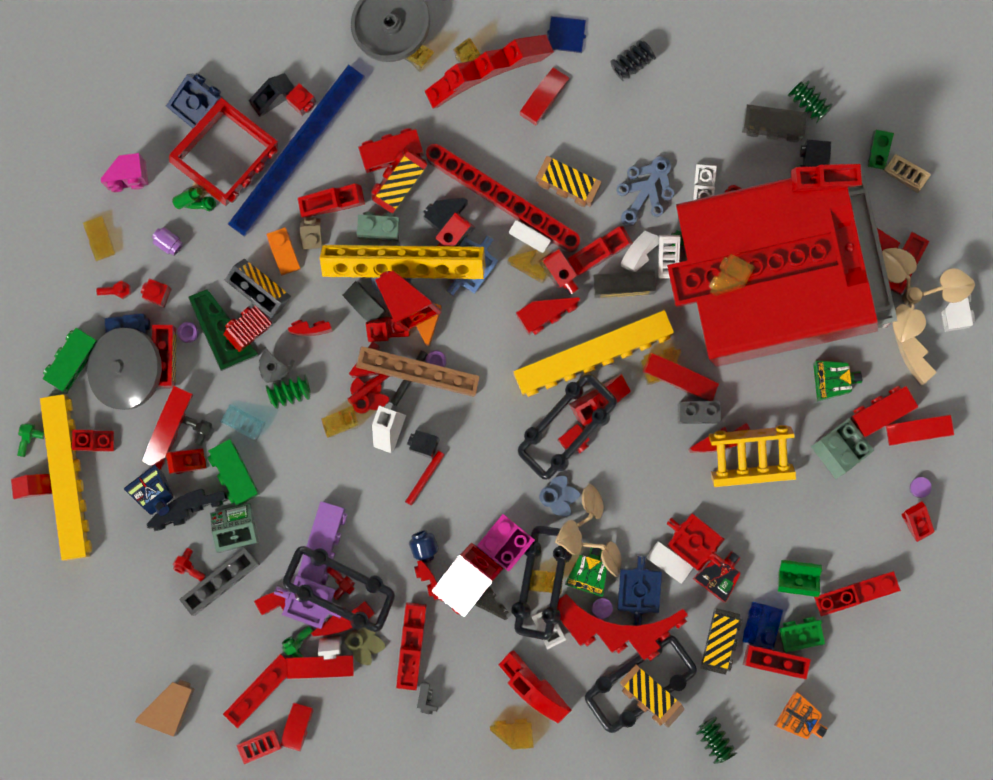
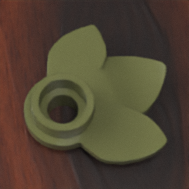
(367, 645)

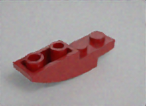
(857, 593)
(535, 692)

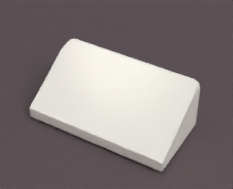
(530, 236)

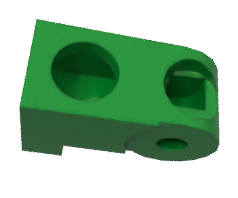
(880, 149)

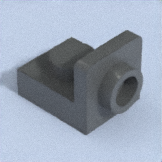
(424, 696)

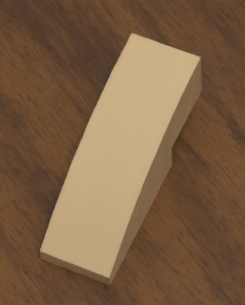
(913, 354)

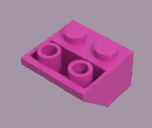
(126, 172)
(505, 542)

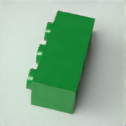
(69, 360)
(233, 473)

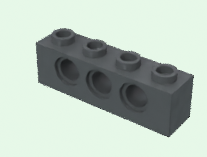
(219, 581)

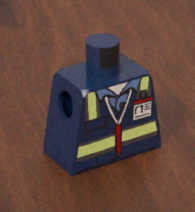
(151, 491)

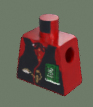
(458, 227)
(553, 264)
(720, 579)

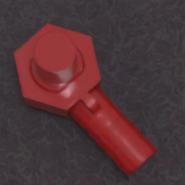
(119, 289)
(183, 565)
(345, 584)

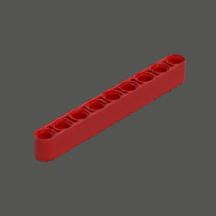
(497, 189)

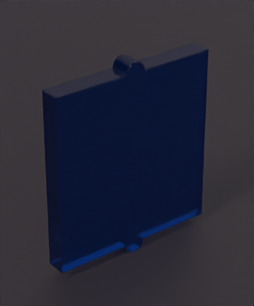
(566, 34)

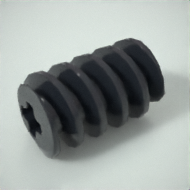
(632, 59)

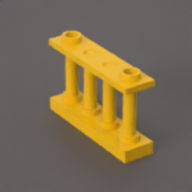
(758, 474)

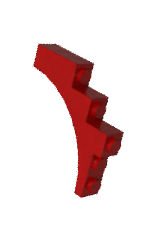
(488, 65)
(642, 637)

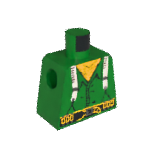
(834, 379)
(588, 573)

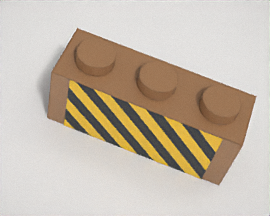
(568, 182)
(651, 697)

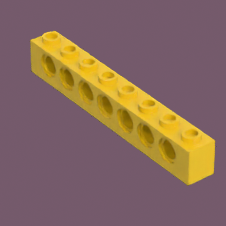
(404, 260)

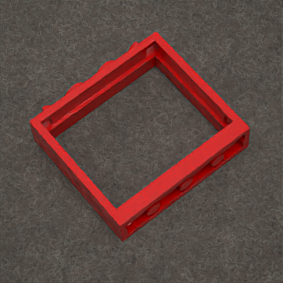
(222, 108)

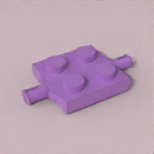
(308, 611)

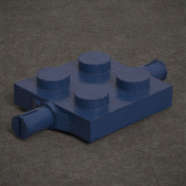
(639, 590)

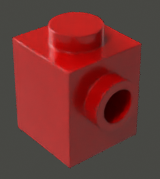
(301, 99)
(155, 292)
(567, 438)

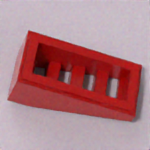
(275, 741)

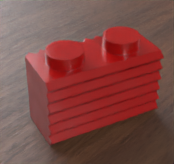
(247, 328)

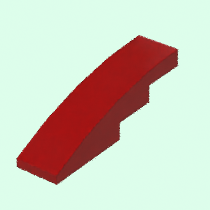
(680, 377)
(167, 427)
(411, 646)

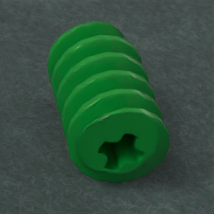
(289, 392)

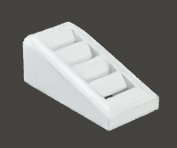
(662, 266)

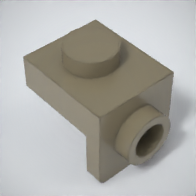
(311, 233)

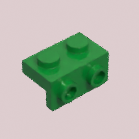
(799, 578)
(801, 635)

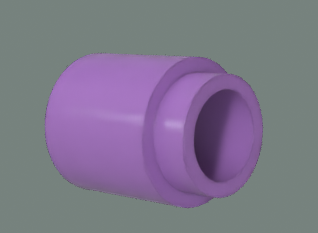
(167, 241)

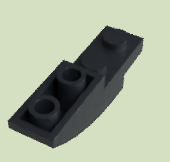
(180, 508)

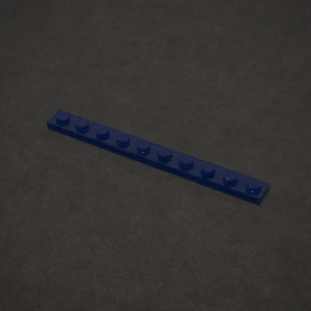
(296, 150)

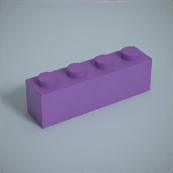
(324, 536)

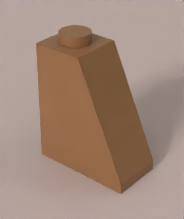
(168, 709)

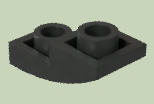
(363, 302)

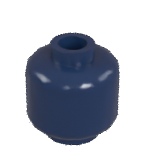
(423, 546)

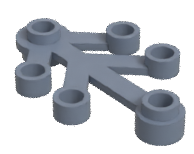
(646, 187)

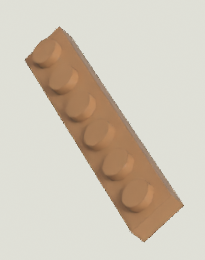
(417, 371)

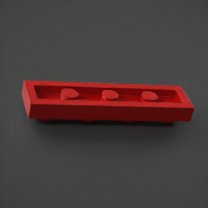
(257, 692)

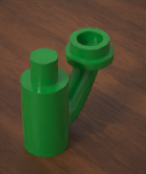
(189, 198)

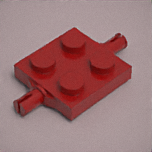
(695, 542)

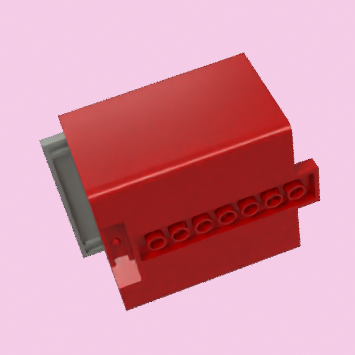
(813, 272)

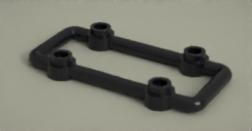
(600, 417)
(305, 593)
(551, 614)
(604, 685)

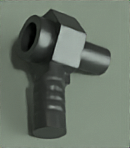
(204, 428)

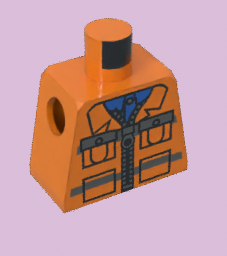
(801, 718)

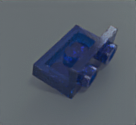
(762, 625)

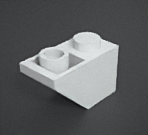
(958, 315)
(387, 428)

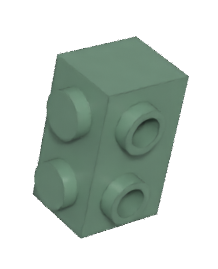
(378, 227)

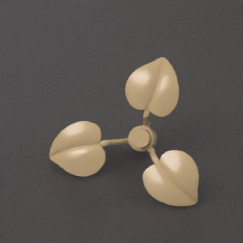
(910, 323)
(571, 537)

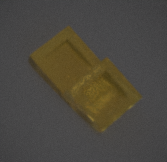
(99, 238)

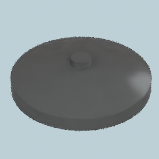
(390, 28)
(124, 368)

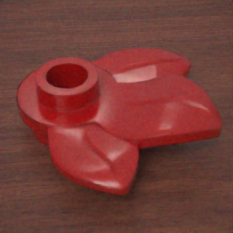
(372, 399)

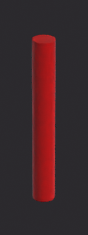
(367, 388)
(424, 478)

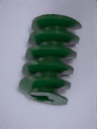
(810, 100)
(715, 741)

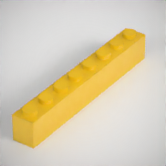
(593, 353)
(64, 478)

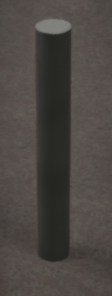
(405, 383)

